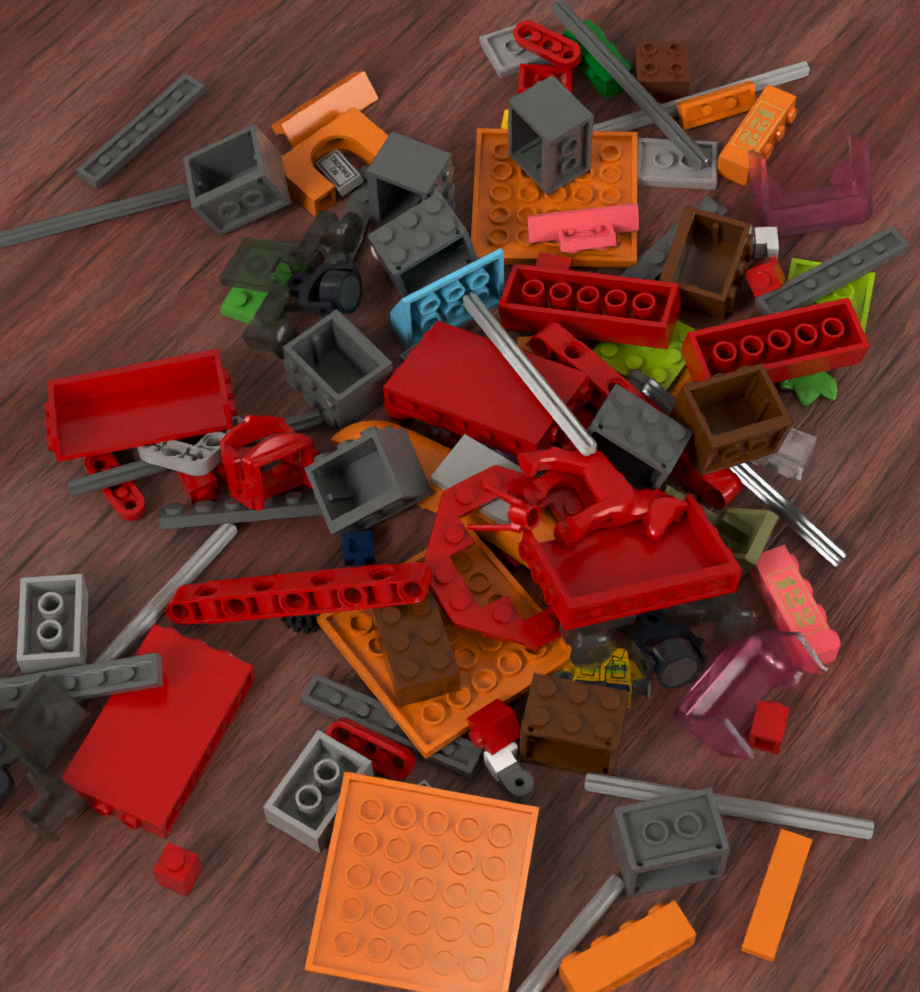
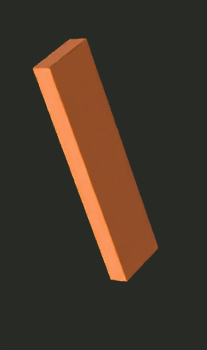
(776, 895)

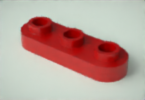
(543, 37)
(124, 496)
(384, 758)

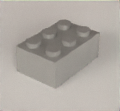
(52, 623)
(310, 791)

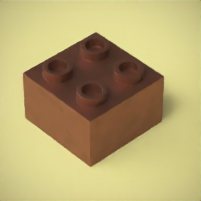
(663, 68)

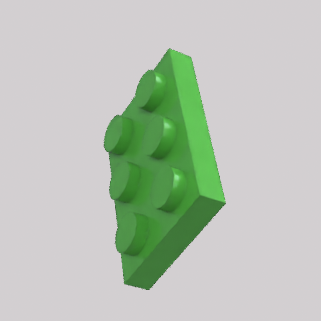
(243, 303)

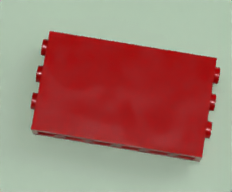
(474, 391)
(138, 405)
(627, 574)
(159, 740)

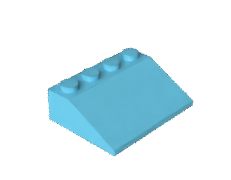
(444, 298)

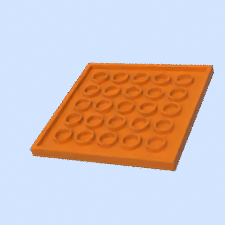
(507, 196)
(486, 665)
(422, 888)

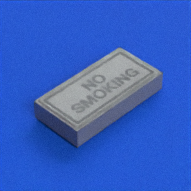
(339, 172)

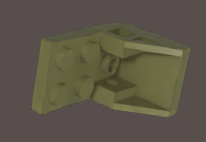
(741, 530)

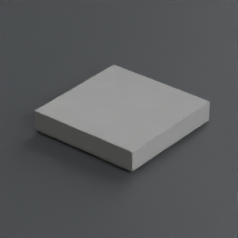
(505, 53)

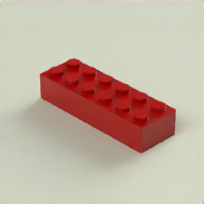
(591, 305)
(785, 343)

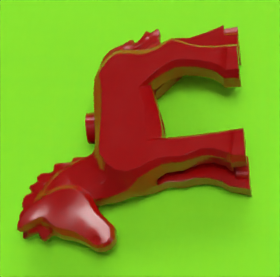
(603, 491)

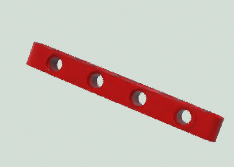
(562, 347)
(300, 593)

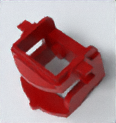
(282, 446)

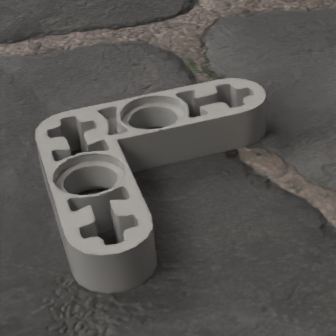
(192, 459)

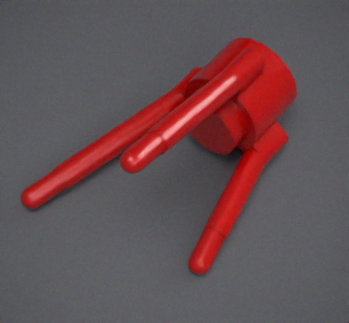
(520, 513)

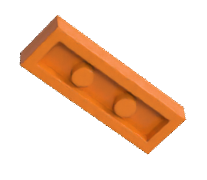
(716, 105)

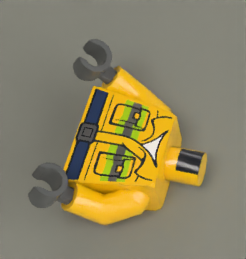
(614, 673)

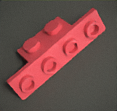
(584, 227)

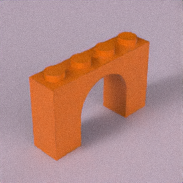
(349, 134)

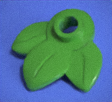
(811, 386)

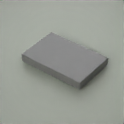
(666, 166)
(466, 460)

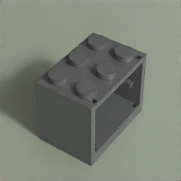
(550, 134)
(406, 175)
(236, 180)
(422, 245)
(337, 370)
(638, 438)
(367, 479)
(669, 842)

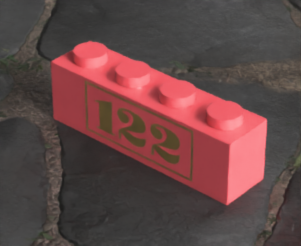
(792, 601)

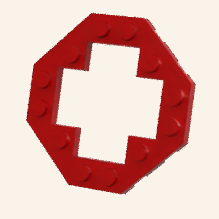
(451, 537)

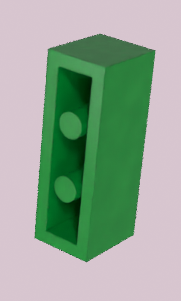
(592, 69)

